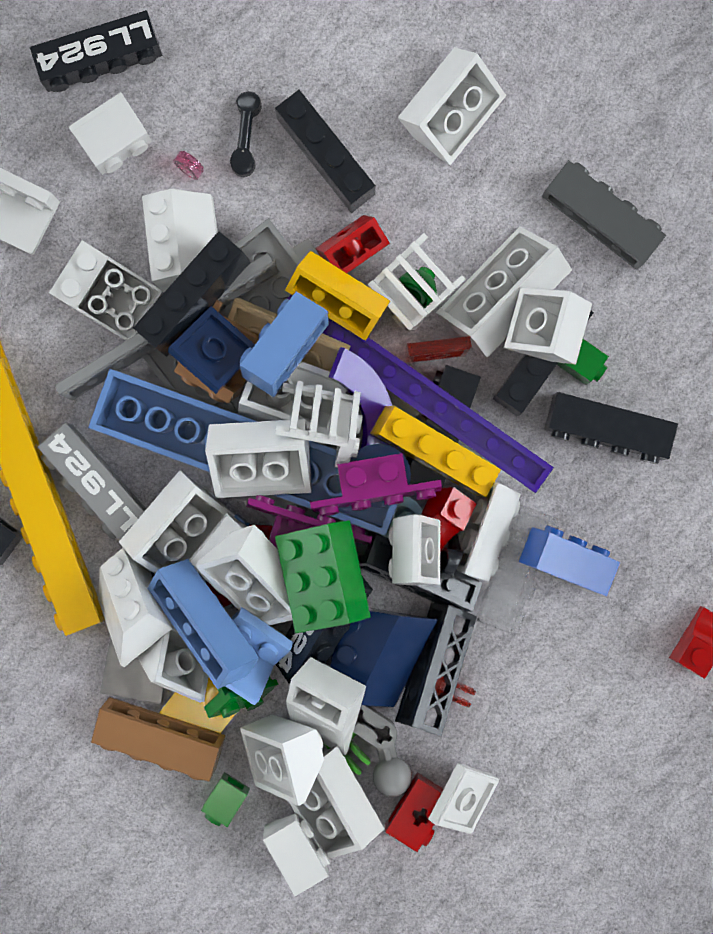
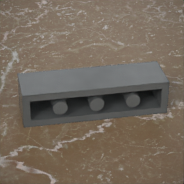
(603, 214)

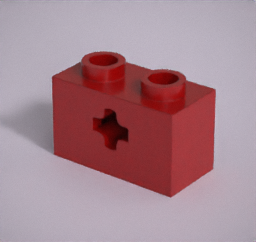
(354, 244)
(402, 821)

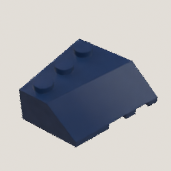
(382, 653)

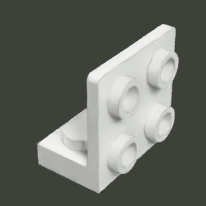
(24, 212)

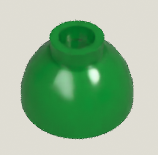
(415, 289)

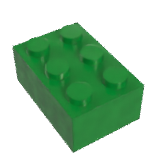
(322, 577)

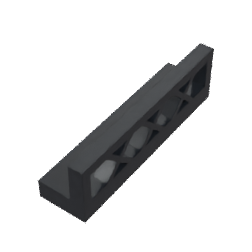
(454, 589)
(420, 689)

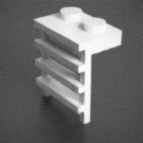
(406, 308)
(343, 421)

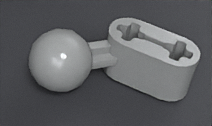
(391, 774)

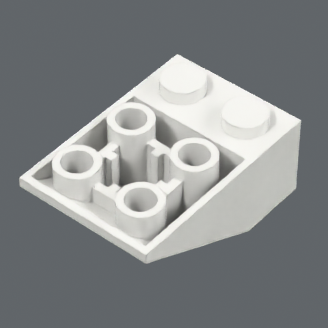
(104, 291)
(325, 702)

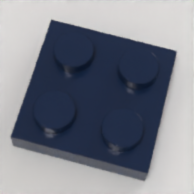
(211, 349)

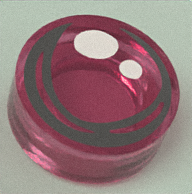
(188, 165)

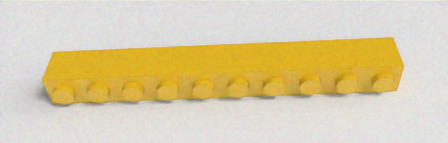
(43, 513)

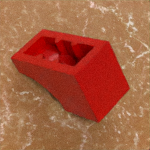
(452, 510)
(696, 645)

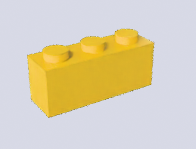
(344, 297)

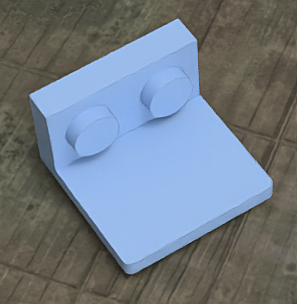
(269, 647)

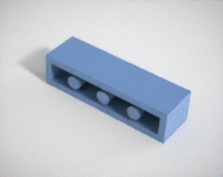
(203, 623)

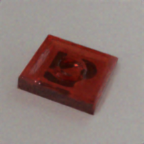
(437, 349)

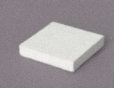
(463, 799)

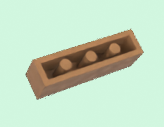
(158, 739)

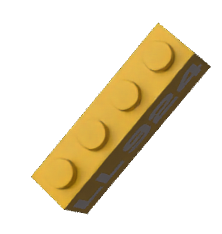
(435, 451)

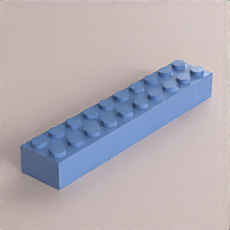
(179, 429)

